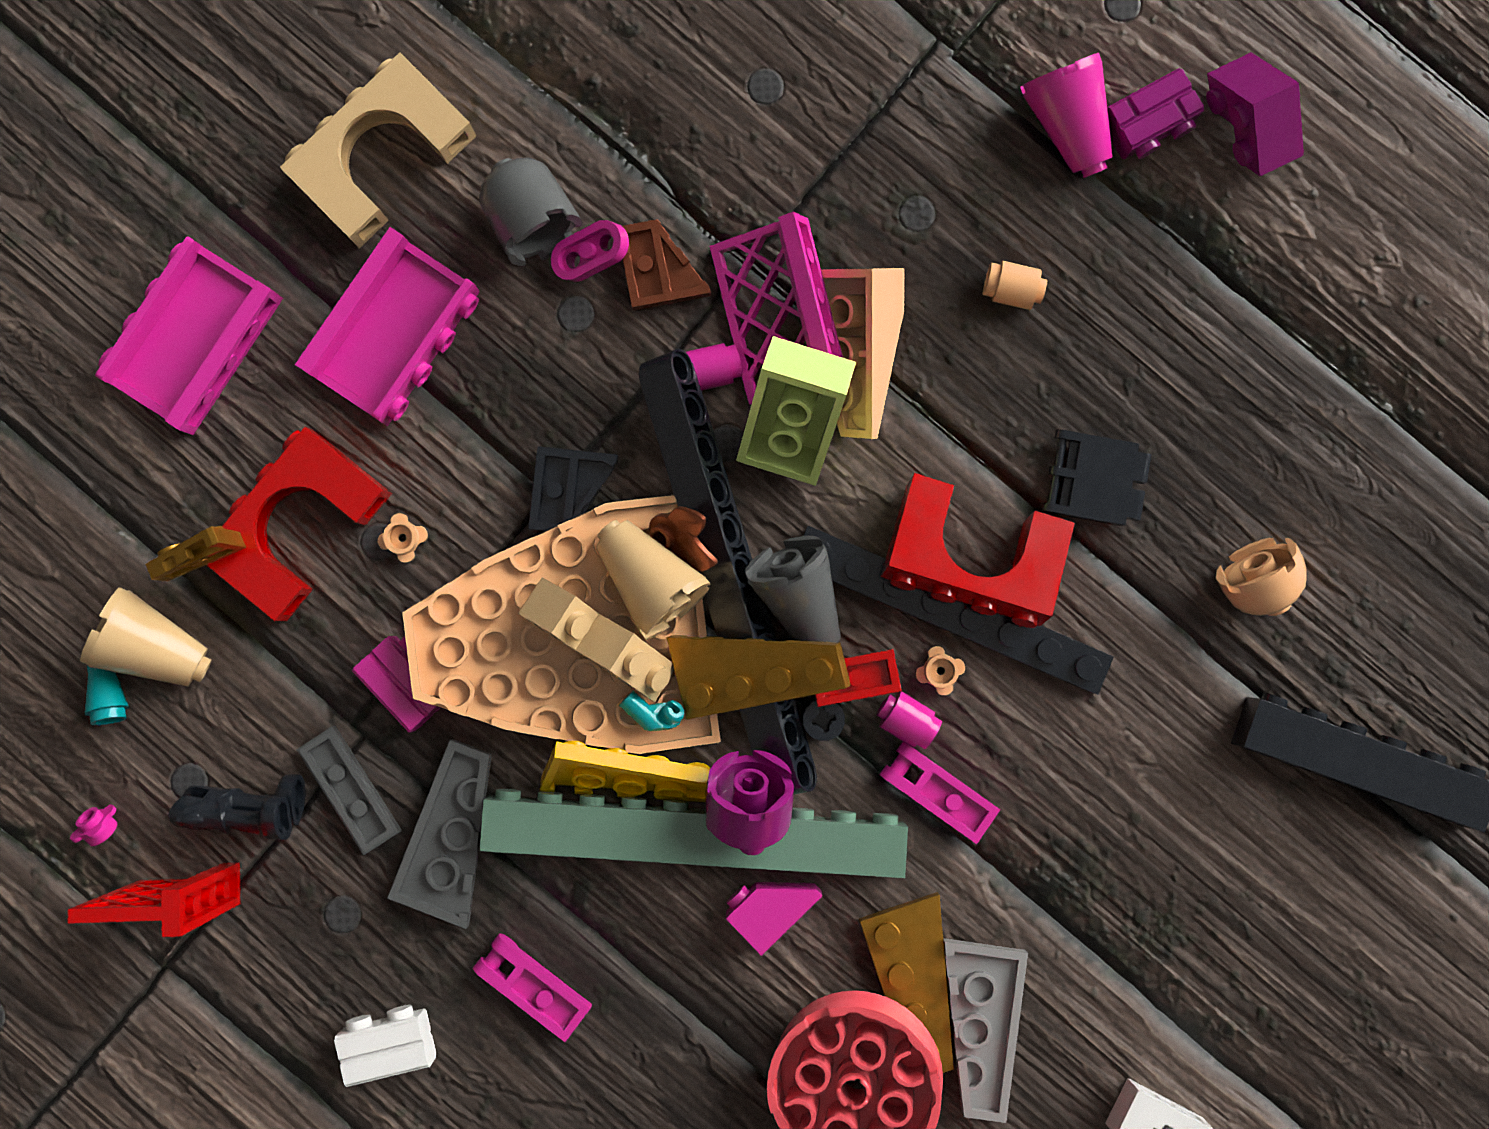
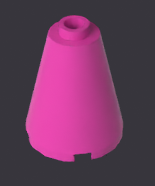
(1074, 113)

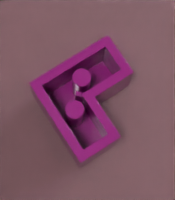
(1262, 109)

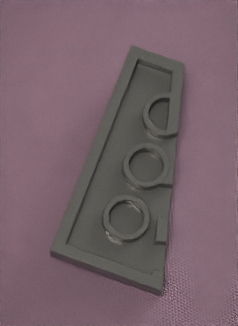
(444, 847)

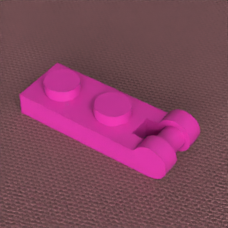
(941, 793)
(533, 988)

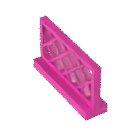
(807, 290)

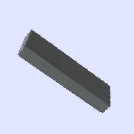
(349, 790)

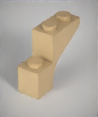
(598, 639)

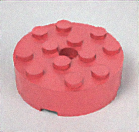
(848, 1040)

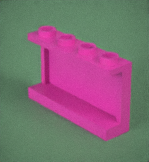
(389, 328)
(188, 335)

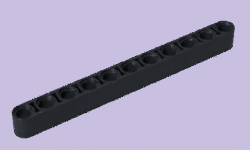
(703, 485)

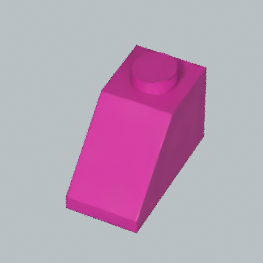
(769, 910)

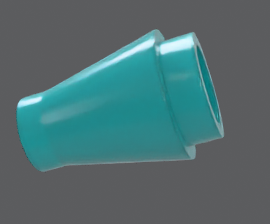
(104, 698)

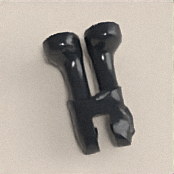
(233, 809)

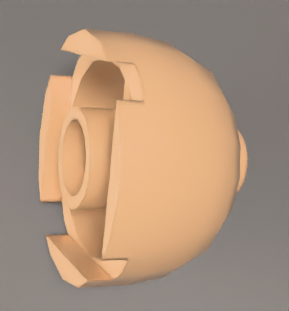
(1264, 577)

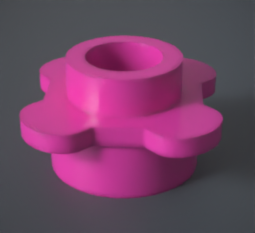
(95, 825)

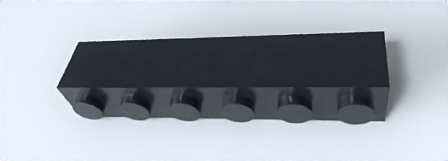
(1363, 762)

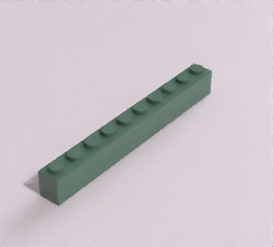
(681, 837)

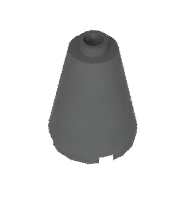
(798, 588)

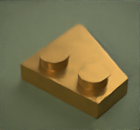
(194, 553)

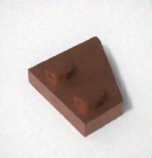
(658, 268)

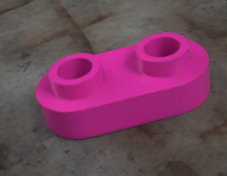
(592, 248)

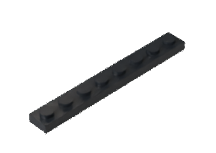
(1034, 646)

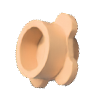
(390, 538)
(952, 669)

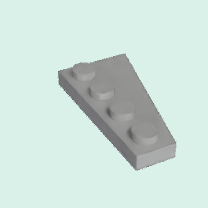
(985, 1016)

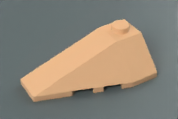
(868, 321)

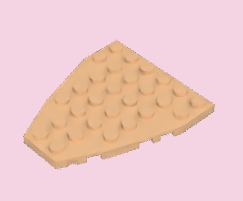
(497, 667)

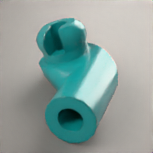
(654, 716)

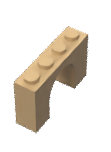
(392, 96)

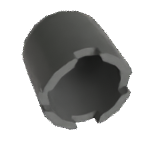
(526, 208)

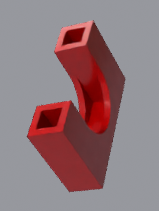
(305, 465)
(922, 562)

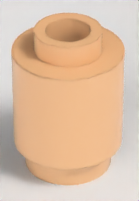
(1014, 285)

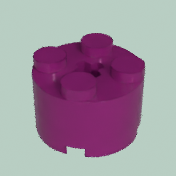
(749, 800)

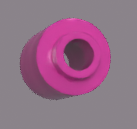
(716, 365)
(908, 720)

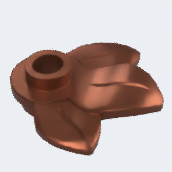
(679, 535)

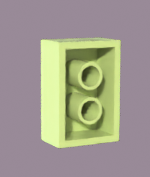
(795, 410)

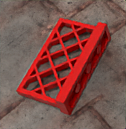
(175, 902)

